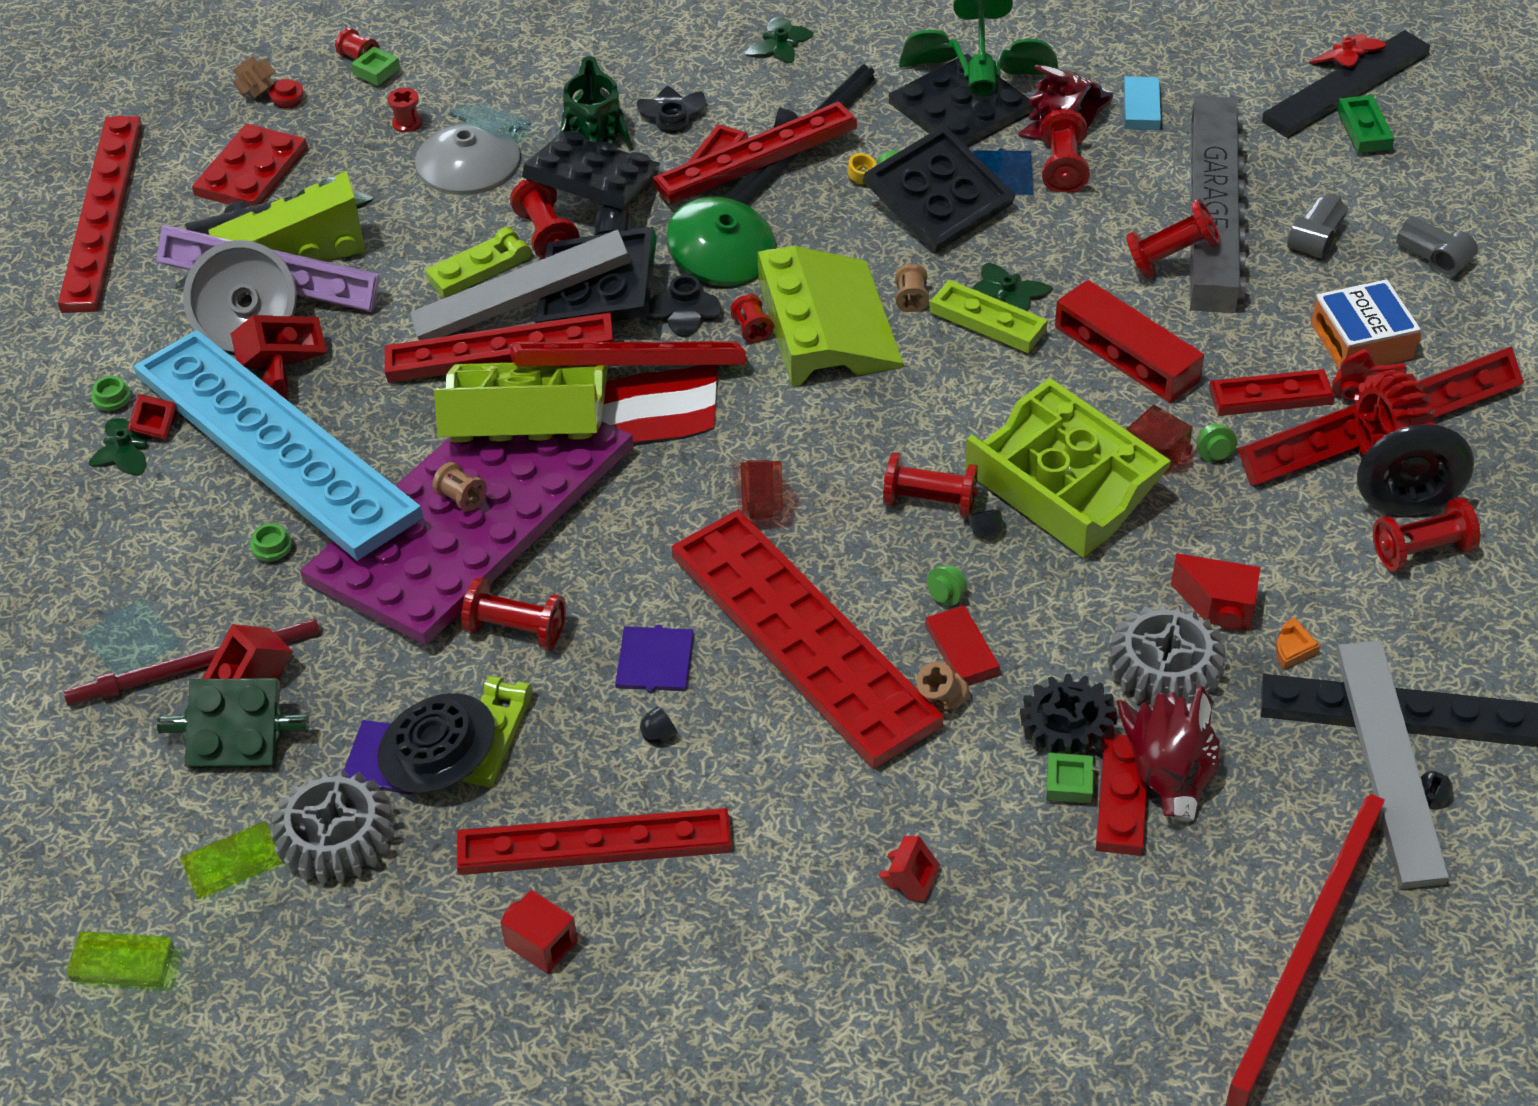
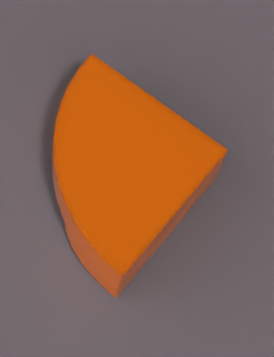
(1294, 644)

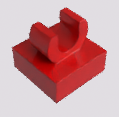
(911, 869)

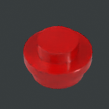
(286, 93)

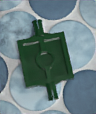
(232, 723)

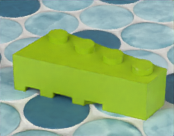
(313, 225)

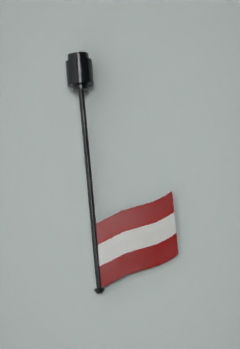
(657, 403)

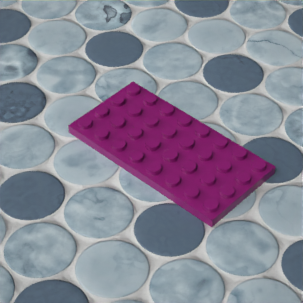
(425, 571)

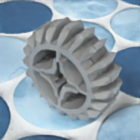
(1145, 639)
(343, 834)

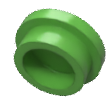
(110, 393)
(1216, 442)
(270, 542)
(946, 584)

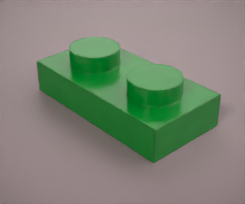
(1365, 124)

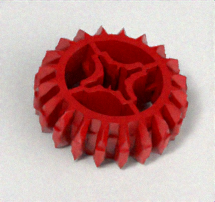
(1387, 404)

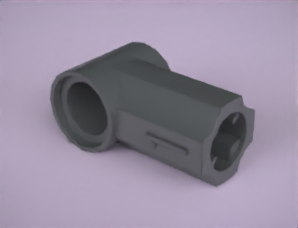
(1317, 230)
(1444, 251)

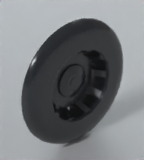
(1412, 462)
(436, 743)

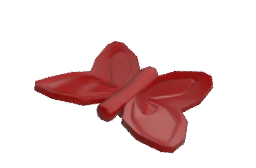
(1350, 49)

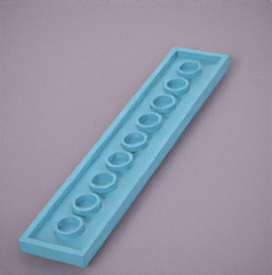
(279, 444)

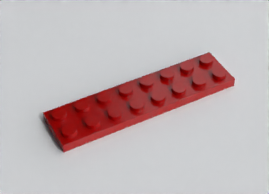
(808, 638)

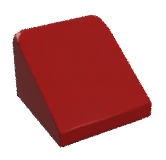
(276, 376)
(152, 417)

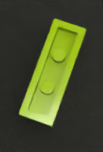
(988, 316)

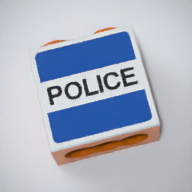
(1366, 318)

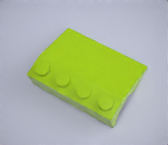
(825, 312)
(520, 400)
(1066, 466)

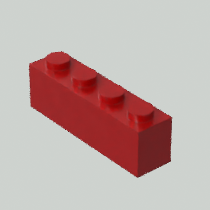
(1129, 341)

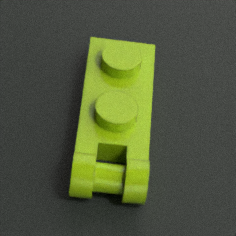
(478, 263)
(506, 725)

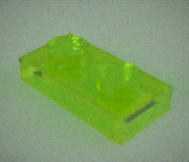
(230, 860)
(120, 959)

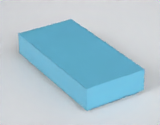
(1142, 103)

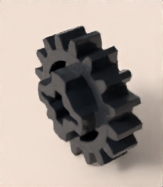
(1068, 716)

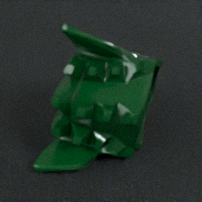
(593, 109)

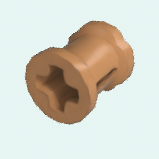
(911, 282)
(459, 486)
(942, 685)

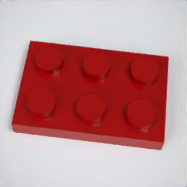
(250, 166)

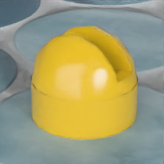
(855, 165)

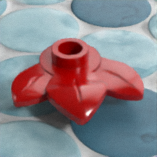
(1355, 370)

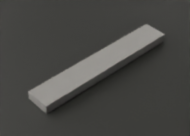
(520, 287)
(1391, 765)

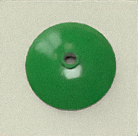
(718, 240)

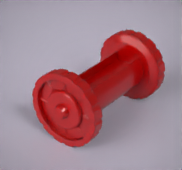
(1065, 170)
(536, 202)
(1173, 239)
(930, 485)
(1456, 526)
(482, 607)

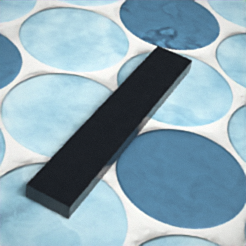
(1323, 95)

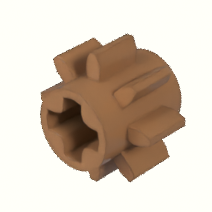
(253, 77)

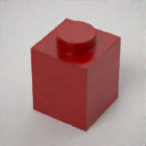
(538, 931)

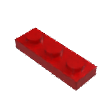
(1120, 800)

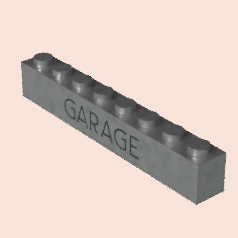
(1214, 180)

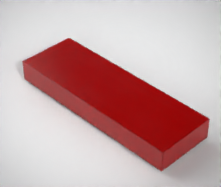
(1271, 392)

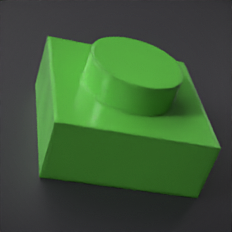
(375, 66)
(1069, 778)

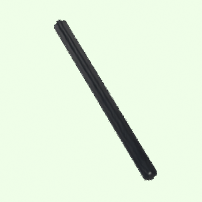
(845, 94)

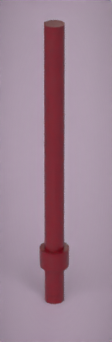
(110, 685)

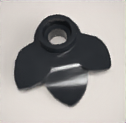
(671, 109)
(684, 305)

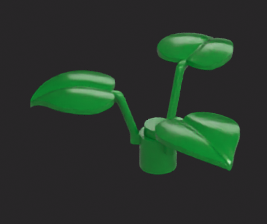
(982, 70)

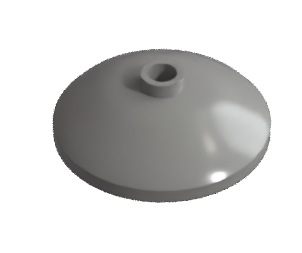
(466, 160)
(227, 275)

